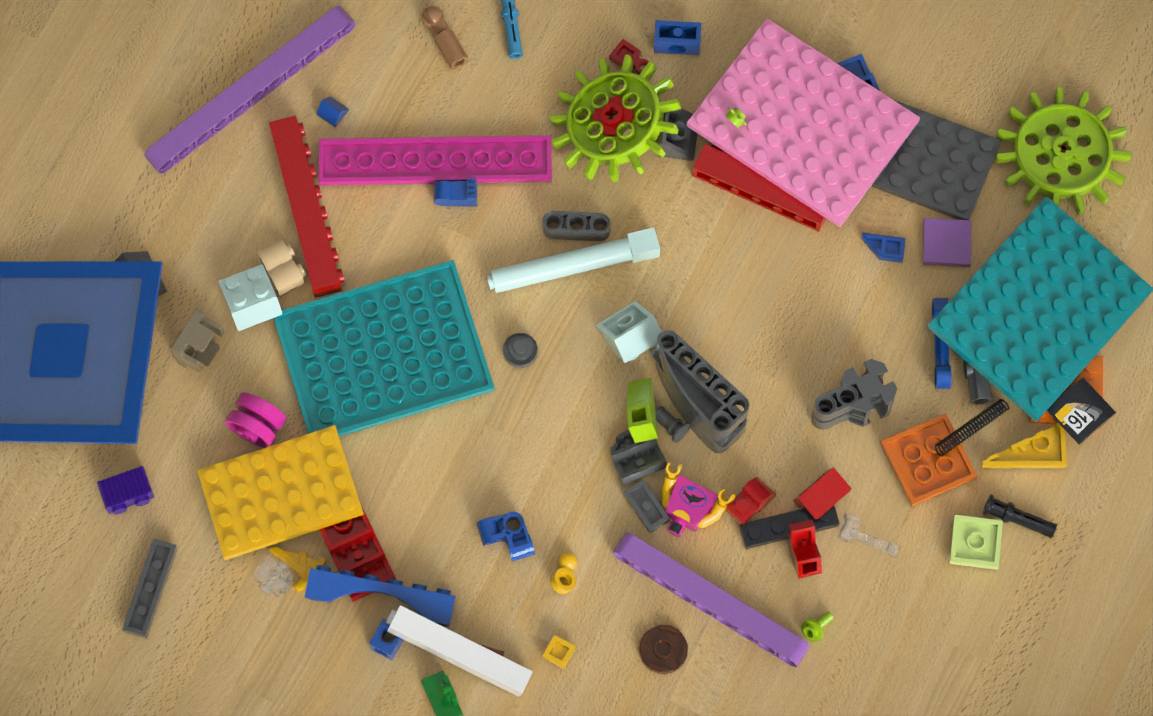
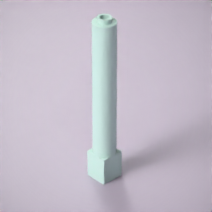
(635, 247)

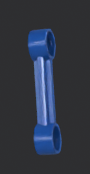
(942, 366)

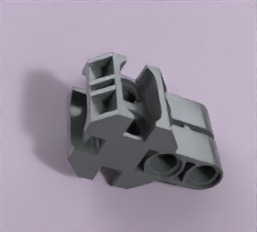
(855, 398)

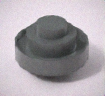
(520, 350)

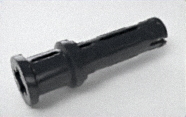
(1008, 512)

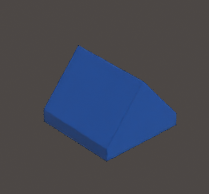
(331, 111)

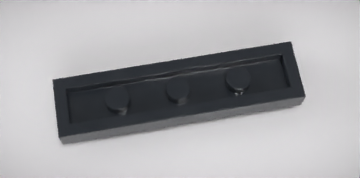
(777, 527)

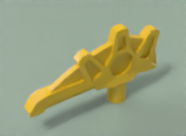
(299, 563)

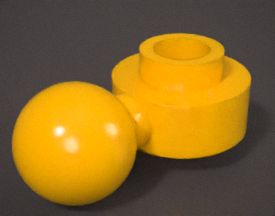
(567, 561)

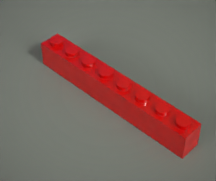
(305, 206)

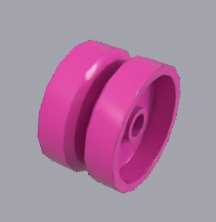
(255, 420)

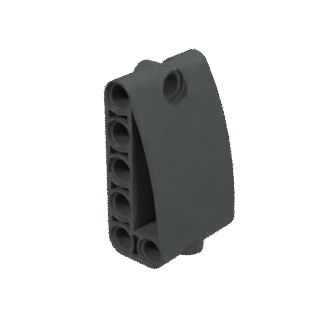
(698, 399)

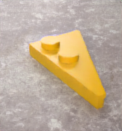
(1042, 450)

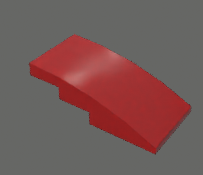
(357, 550)

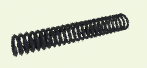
(995, 411)

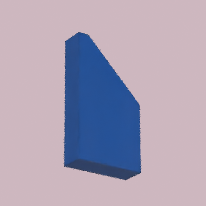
(885, 247)

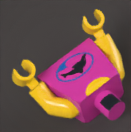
(690, 503)

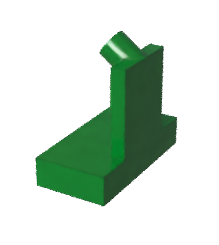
(441, 695)

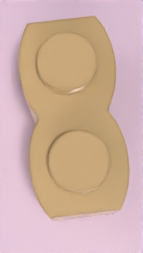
(281, 267)

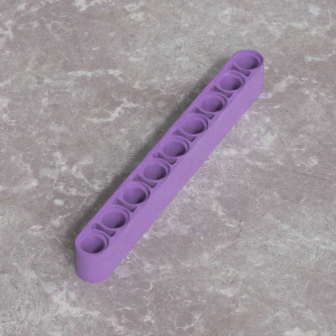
(711, 599)

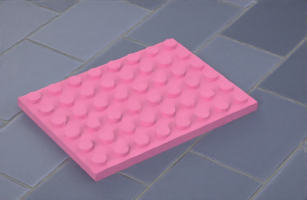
(806, 120)

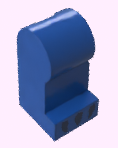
(456, 193)

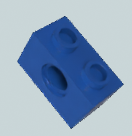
(677, 37)

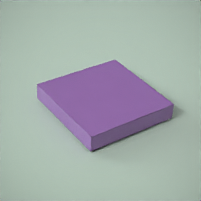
(947, 242)

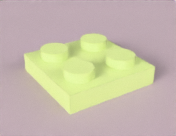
(976, 542)

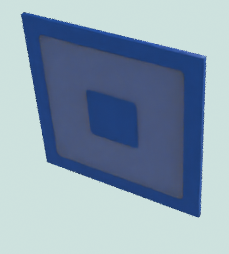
(75, 349)

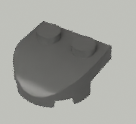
(636, 459)

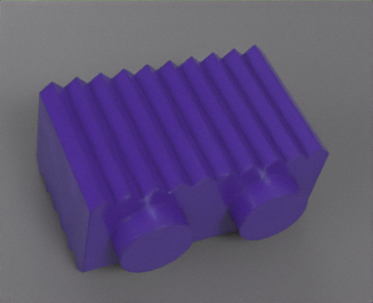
(126, 490)

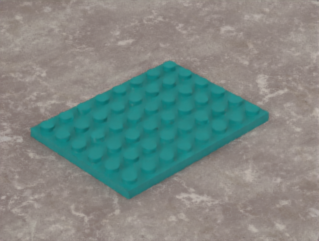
(1040, 308)
(384, 351)

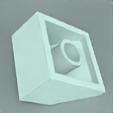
(630, 331)

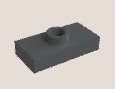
(646, 506)

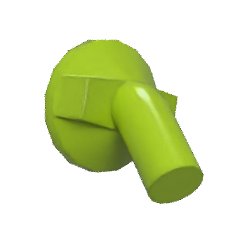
(815, 627)

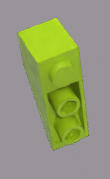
(641, 410)

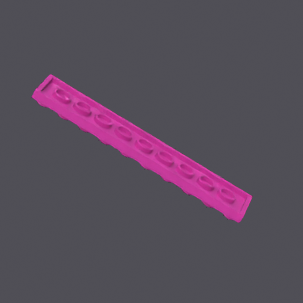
(434, 160)

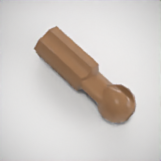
(444, 37)

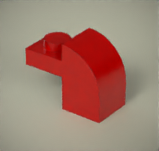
(803, 549)

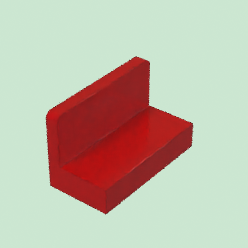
(823, 493)

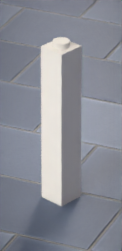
(458, 650)

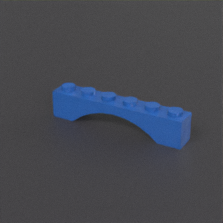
(329, 586)

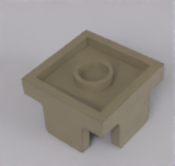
(195, 342)

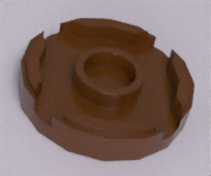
(663, 649)

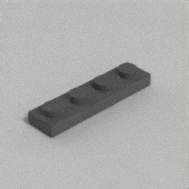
(149, 588)

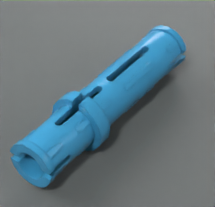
(510, 16)

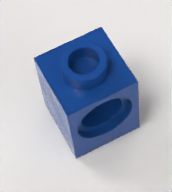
(386, 649)

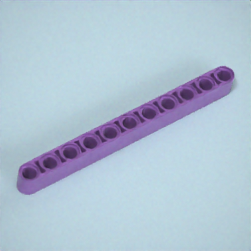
(249, 89)

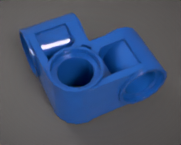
(496, 530)

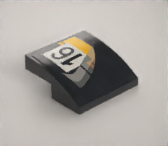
(1081, 411)

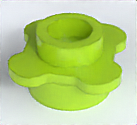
(736, 117)

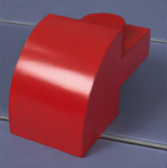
(752, 498)

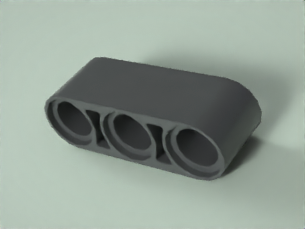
(585, 233)

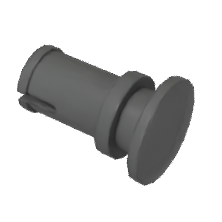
(673, 425)

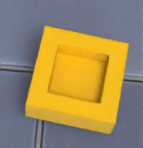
(559, 651)

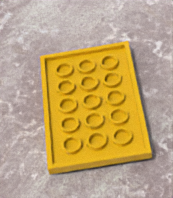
(280, 492)

